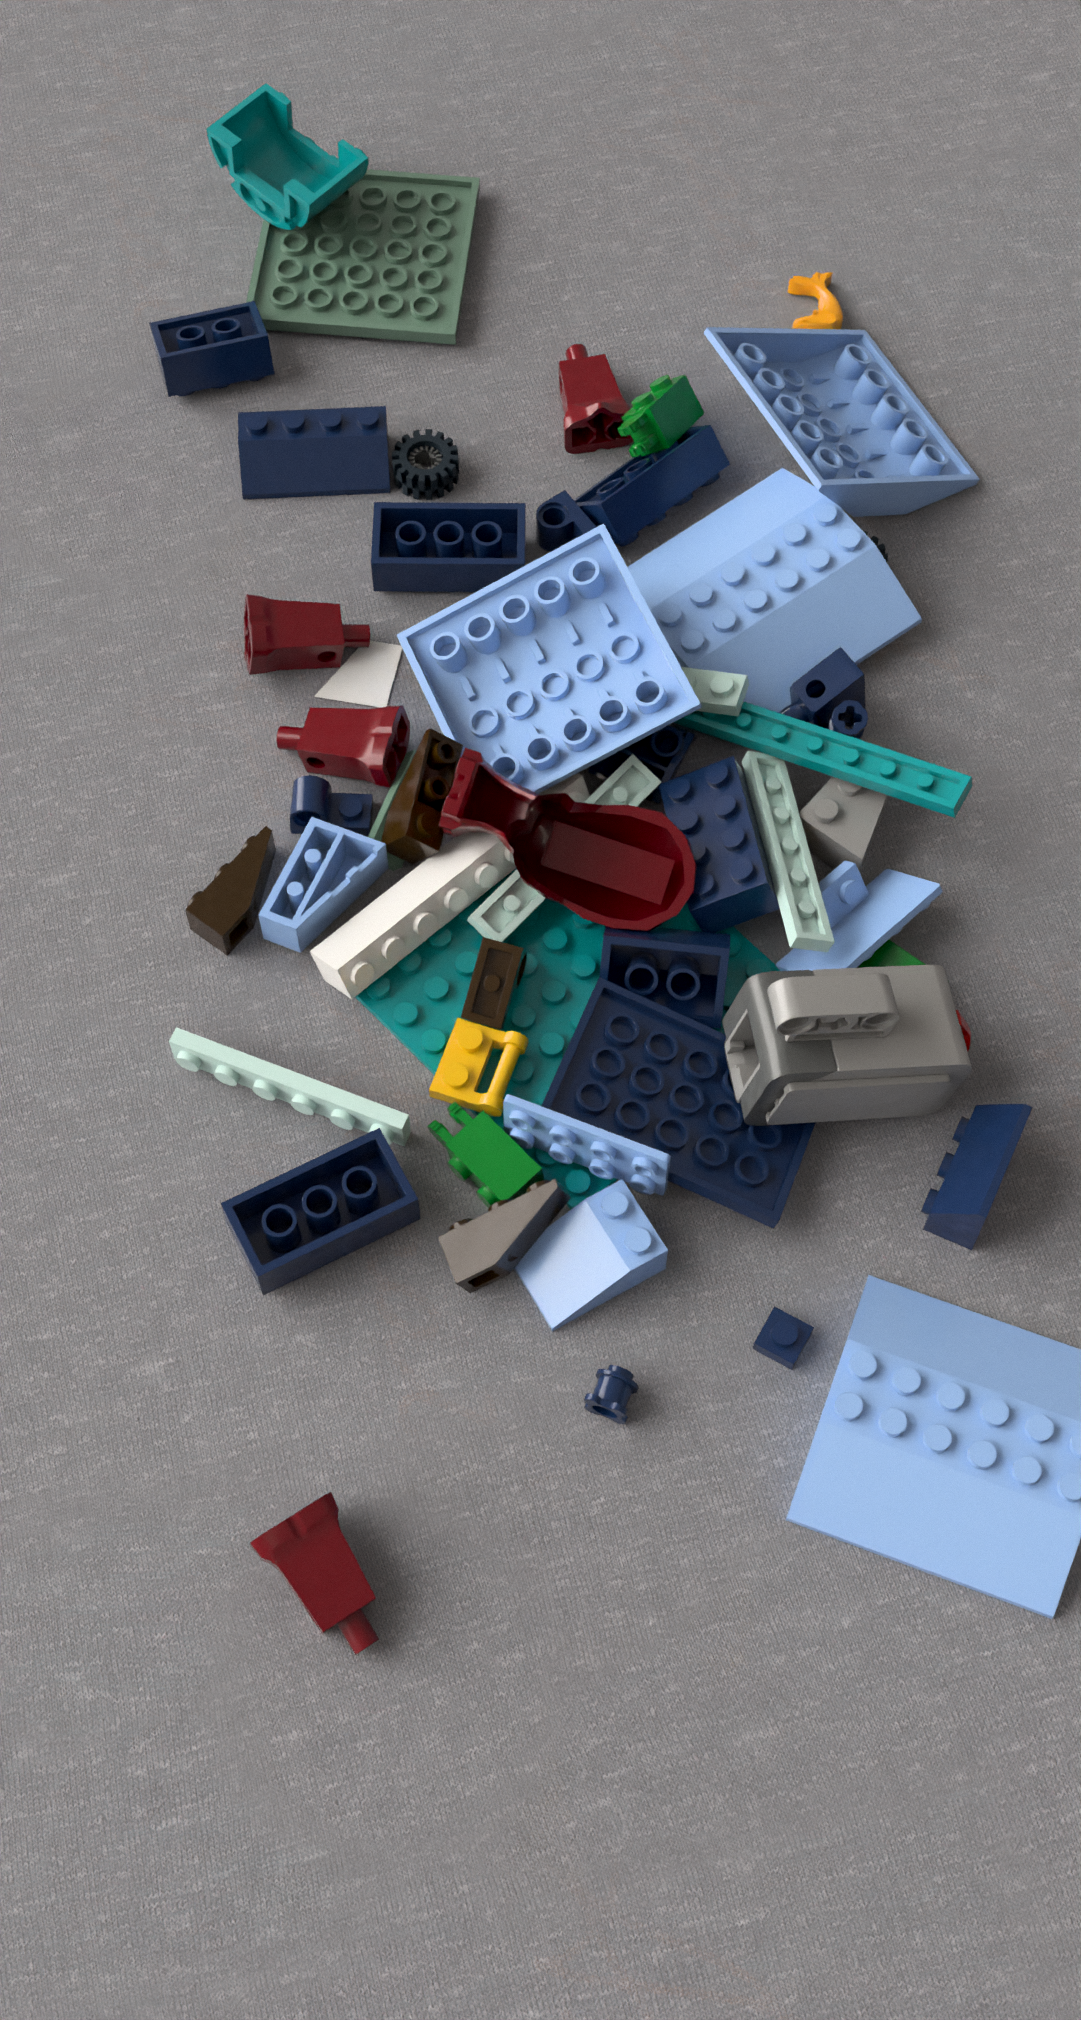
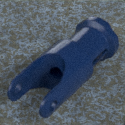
(849, 714)

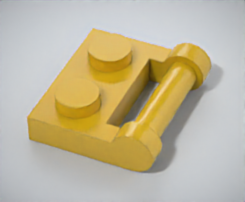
(466, 1061)

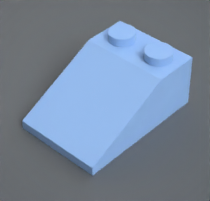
(591, 1255)

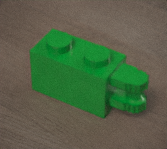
(661, 415)
(487, 1156)

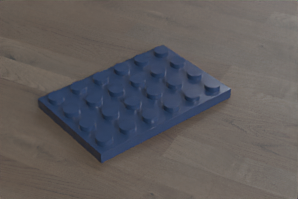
(671, 1089)

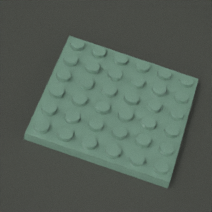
(373, 262)

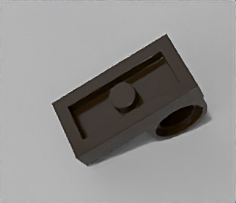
(493, 982)

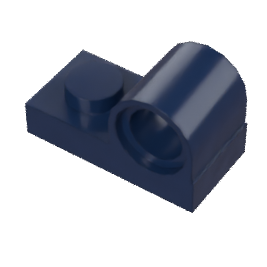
(560, 522)
(315, 799)

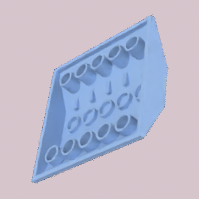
(845, 417)
(773, 589)
(550, 665)
(951, 1448)

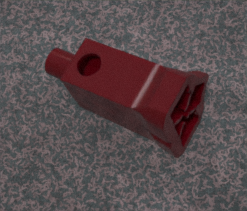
(590, 403)
(296, 635)
(351, 742)
(321, 1570)

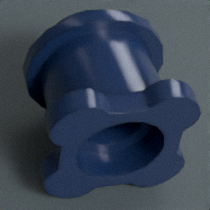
(611, 1393)

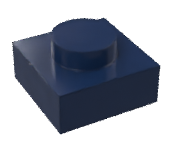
(783, 1338)

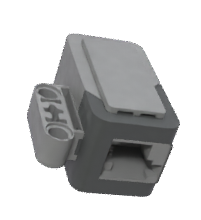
(845, 1044)

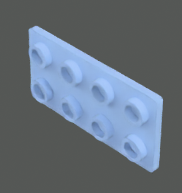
(862, 915)
(578, 1142)

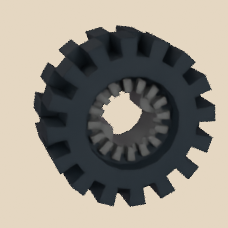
(425, 448)

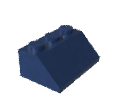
(212, 349)
(670, 968)
(974, 1171)

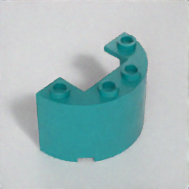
(276, 166)

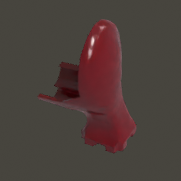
(598, 860)

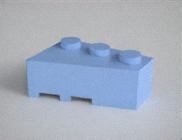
(319, 883)

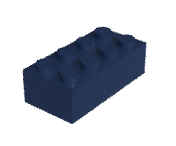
(445, 545)
(721, 825)
(321, 1211)

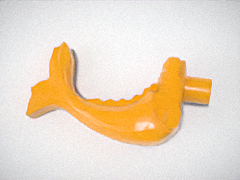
(829, 310)

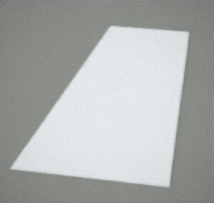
(365, 676)

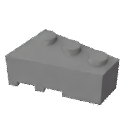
(843, 821)

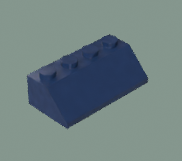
(314, 452)
(653, 483)

